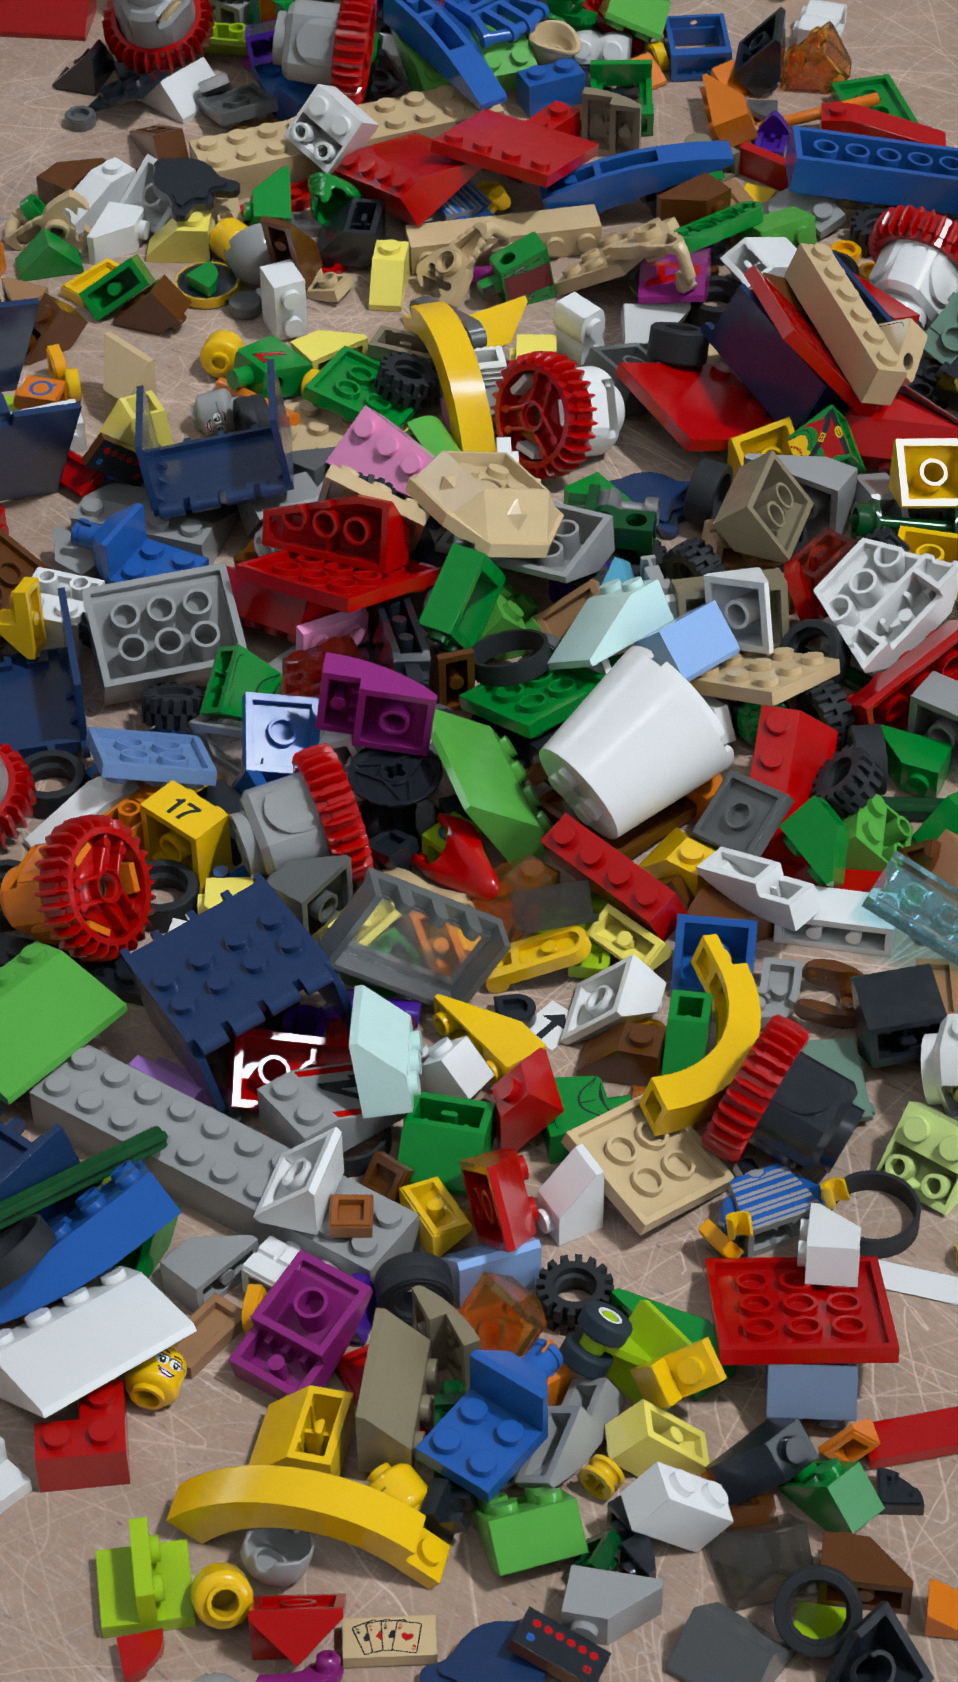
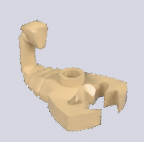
(53, 218)
(653, 242)
(458, 260)

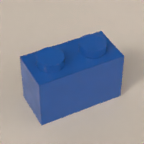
(550, 82)

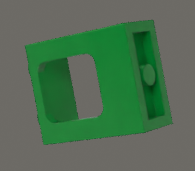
(627, 73)

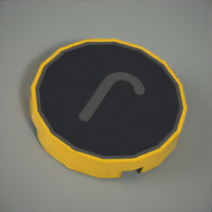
(226, 286)

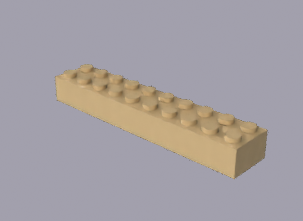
(260, 151)

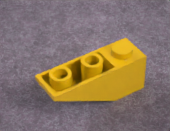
(498, 1038)

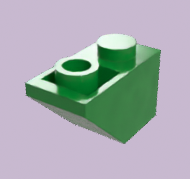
(820, 838)
(687, 1030)
(834, 1495)

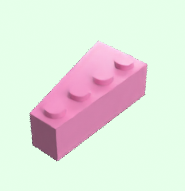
(381, 449)

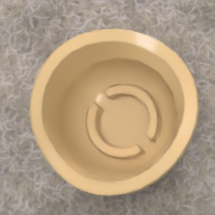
(554, 41)

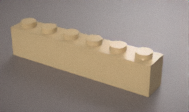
(562, 230)
(845, 324)

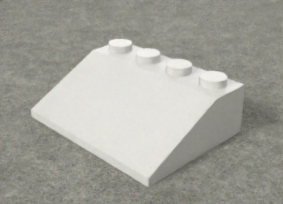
(87, 1340)

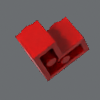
(89, 1449)

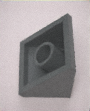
(726, 1648)

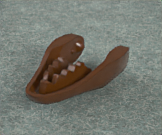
(837, 978)

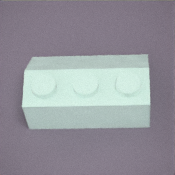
(384, 1055)

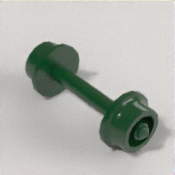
(867, 518)

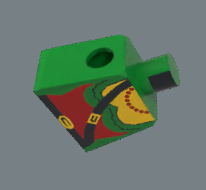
(827, 436)

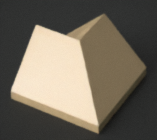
(124, 370)

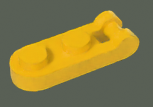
(540, 956)

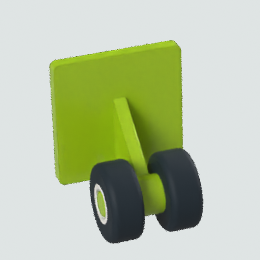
(618, 1344)

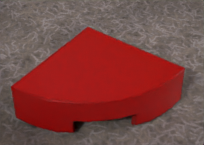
(140, 1653)

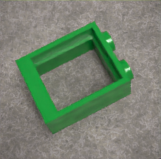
(462, 599)

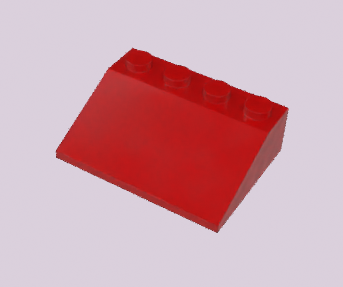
(405, 176)

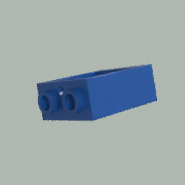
(692, 63)

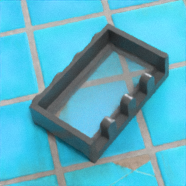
(414, 940)

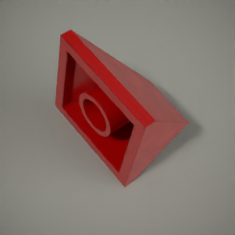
(292, 1624)

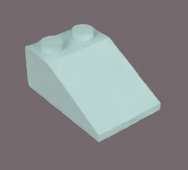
(612, 622)

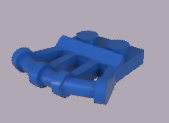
(476, 12)

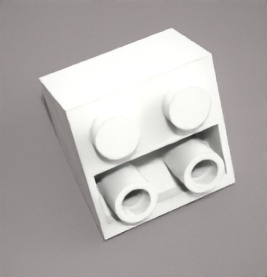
(330, 127)
(765, 253)
(49, 583)

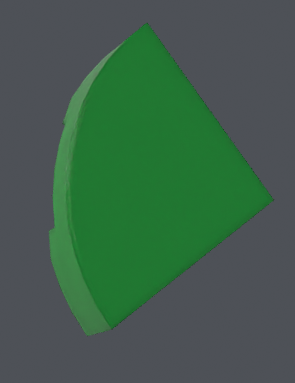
(203, 278)

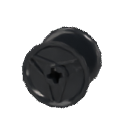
(396, 790)

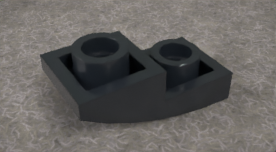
(636, 1549)

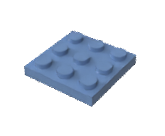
(151, 757)

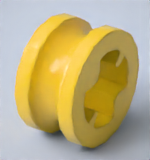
(601, 1477)

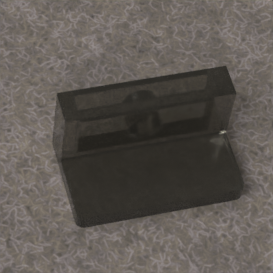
(552, 906)

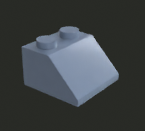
(812, 1392)

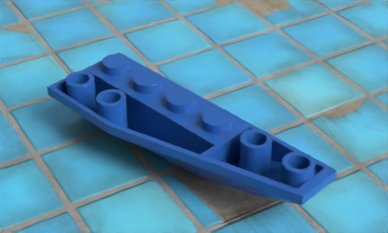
(446, 47)
(636, 174)
(93, 1238)

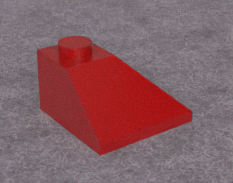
(525, 1101)

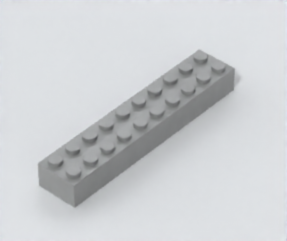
(208, 1159)

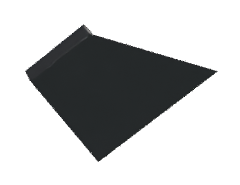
(88, 72)
(388, 78)
(879, 1652)

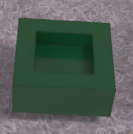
(601, 1552)

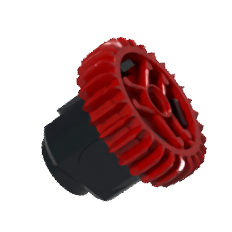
(784, 1104)

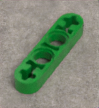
(721, 225)

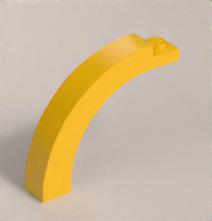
(458, 374)
(694, 1093)
(312, 1503)

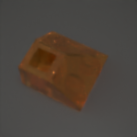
(816, 62)

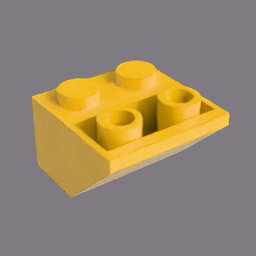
(307, 1430)

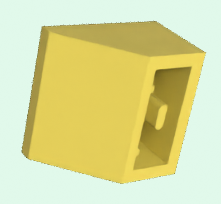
(122, 420)

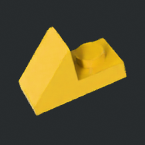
(24, 621)
(679, 1374)

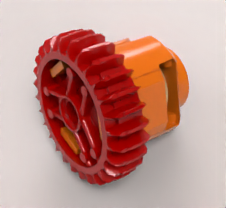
(82, 889)

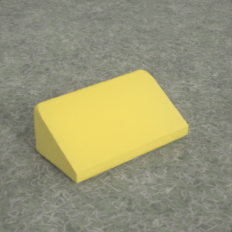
(625, 937)

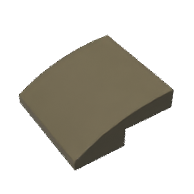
(611, 120)
(449, 1333)

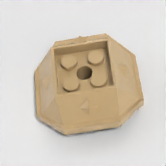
(488, 503)

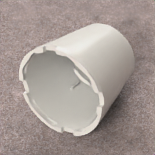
(634, 745)

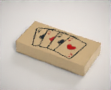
(389, 1641)

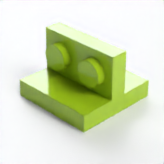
(144, 1584)

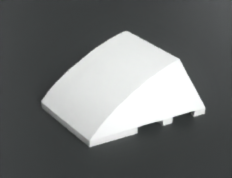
(887, 600)

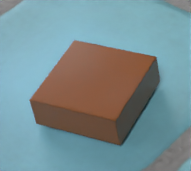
(351, 1215)

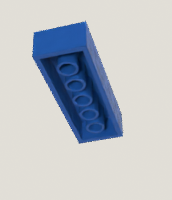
(872, 169)

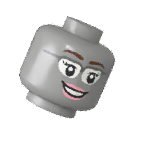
(213, 412)

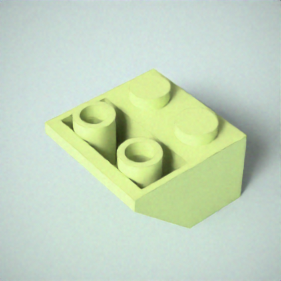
(925, 1155)

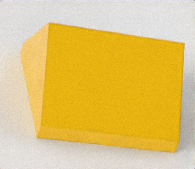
(760, 441)
(924, 473)

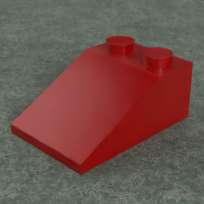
(499, 1198)

